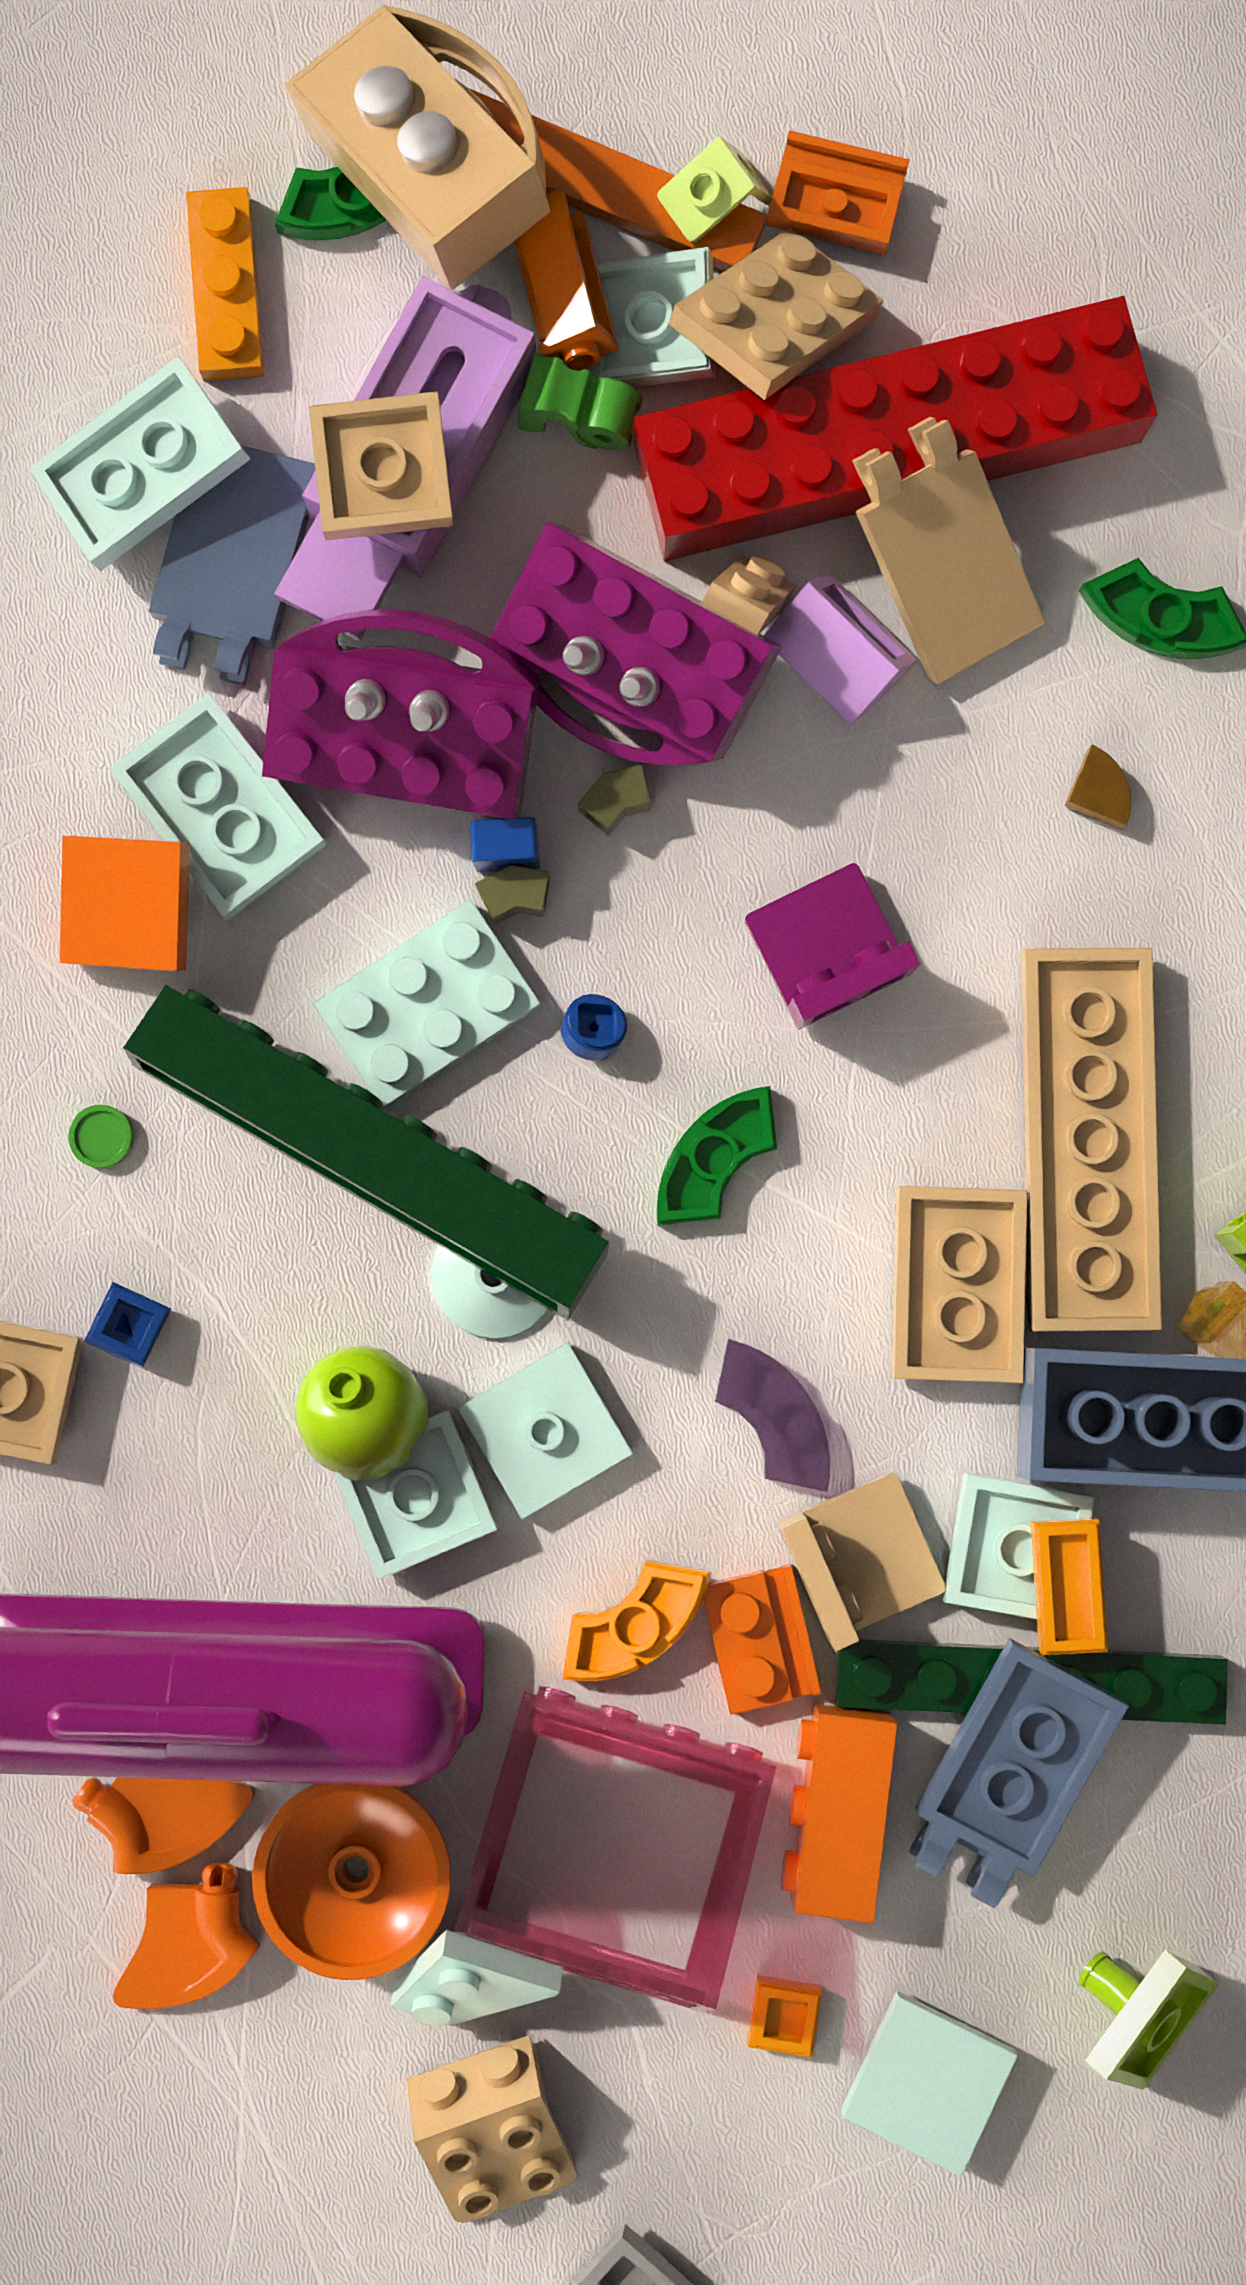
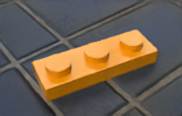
(225, 284)

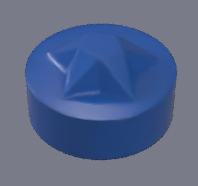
(593, 1027)

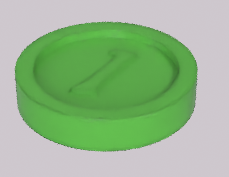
(101, 1136)

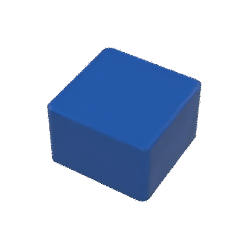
(504, 843)

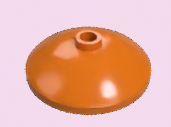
(342, 1921)

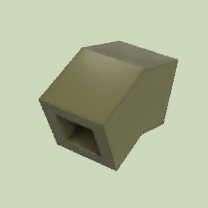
(614, 797)
(514, 892)

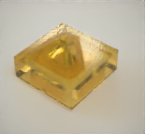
(1212, 1311)

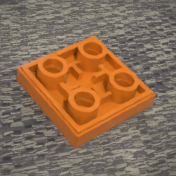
(124, 903)

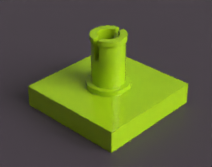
(1148, 2014)

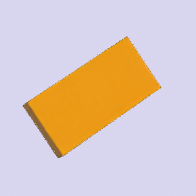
(1069, 1586)

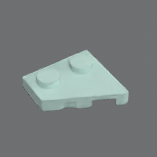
(471, 1979)

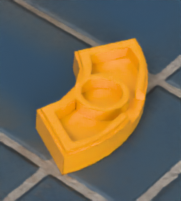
(637, 1628)

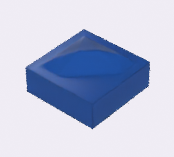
(127, 1325)

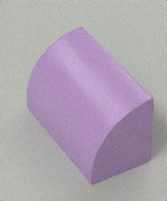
(840, 648)

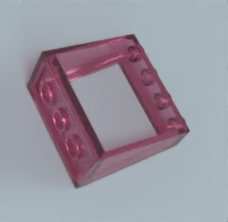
(671, 1751)

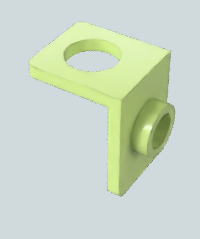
(710, 189)

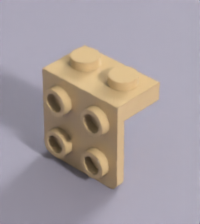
(489, 2131)

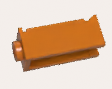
(566, 287)

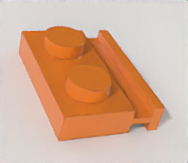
(837, 192)
(760, 1639)

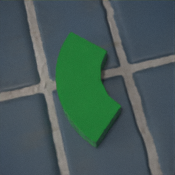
(325, 207)
(1162, 617)
(710, 1155)

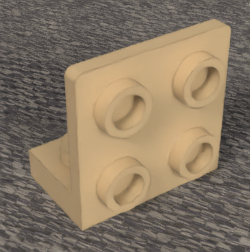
(862, 1558)

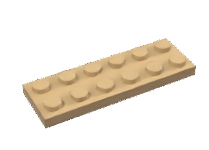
(1091, 1139)

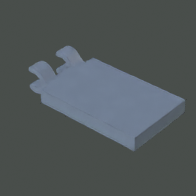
(229, 561)
(1014, 1769)

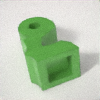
(592, 408)

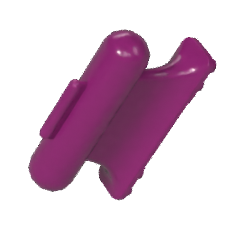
(236, 1689)

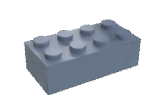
(1132, 1419)

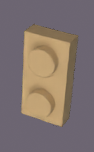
(750, 593)

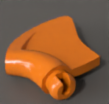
(161, 1820)
(188, 1943)

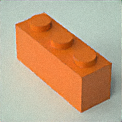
(840, 1812)

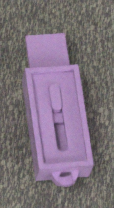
(479, 367)

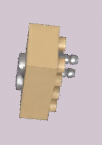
(424, 140)

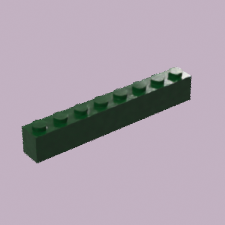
(368, 1151)

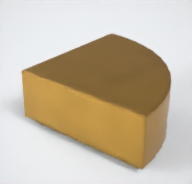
(1101, 789)

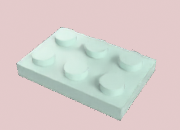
(139, 463)
(207, 788)
(426, 1004)

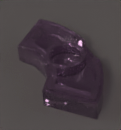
(780, 1414)

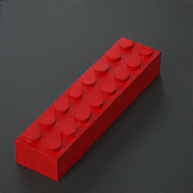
(785, 462)

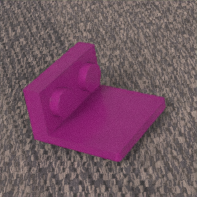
(829, 945)

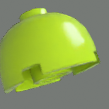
(360, 1412)

